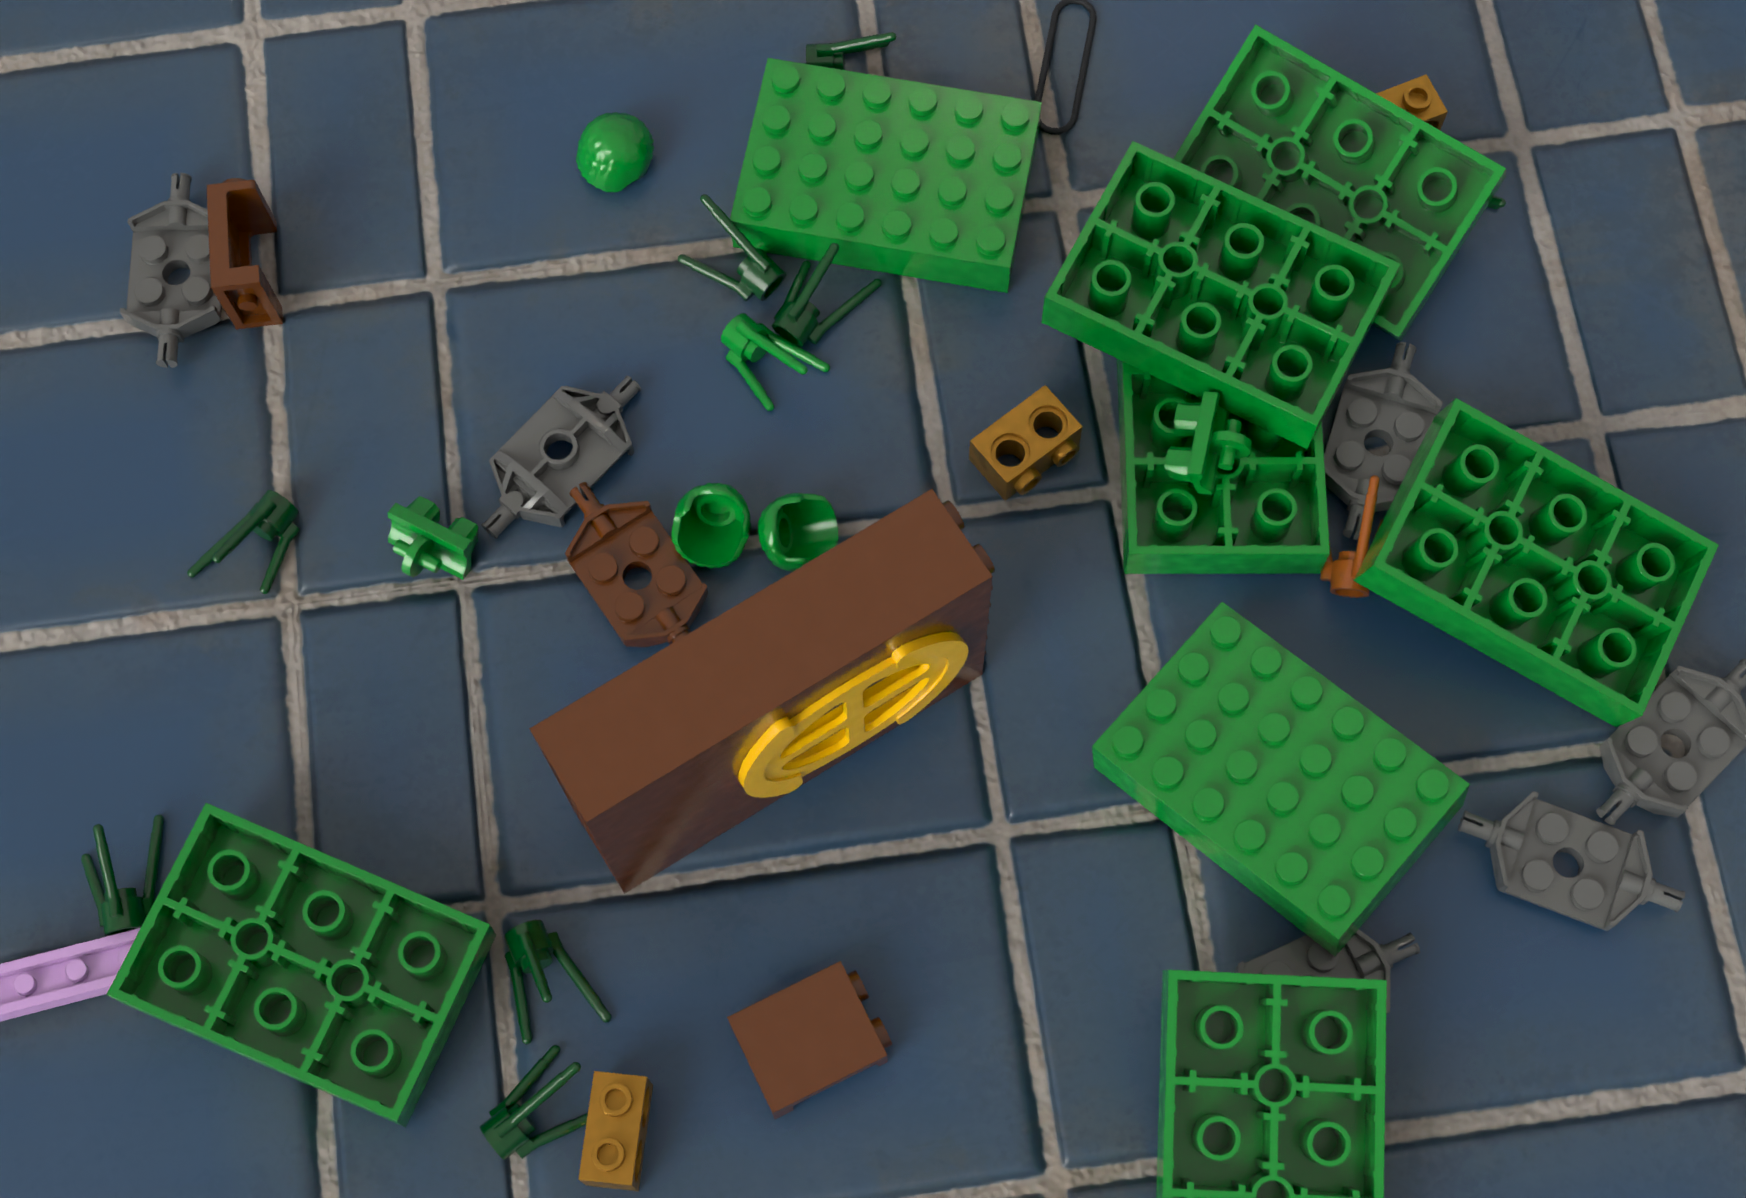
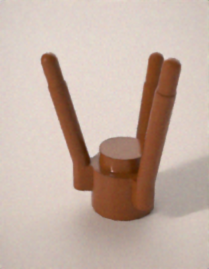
(1343, 571)

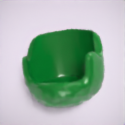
(614, 151)
(711, 525)
(797, 529)

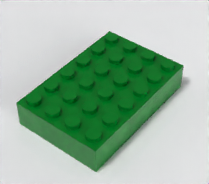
(1345, 163)
(889, 172)
(1219, 293)
(1261, 515)
(1537, 563)
(1279, 777)
(304, 964)
(1271, 1086)

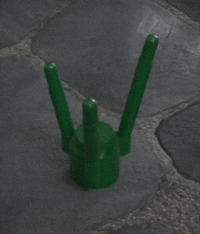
(833, 54)
(757, 271)
(798, 317)
(268, 519)
(122, 908)
(531, 950)
(509, 1122)

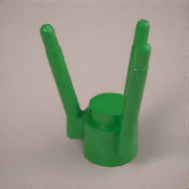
(752, 341)

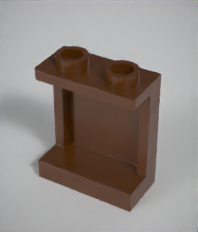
(234, 216)
(810, 1037)

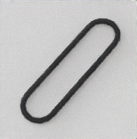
(1085, 59)

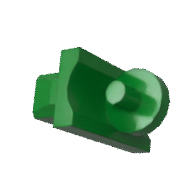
(1214, 445)
(429, 544)

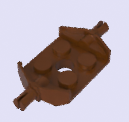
(628, 537)

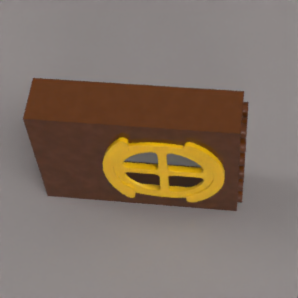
(774, 690)

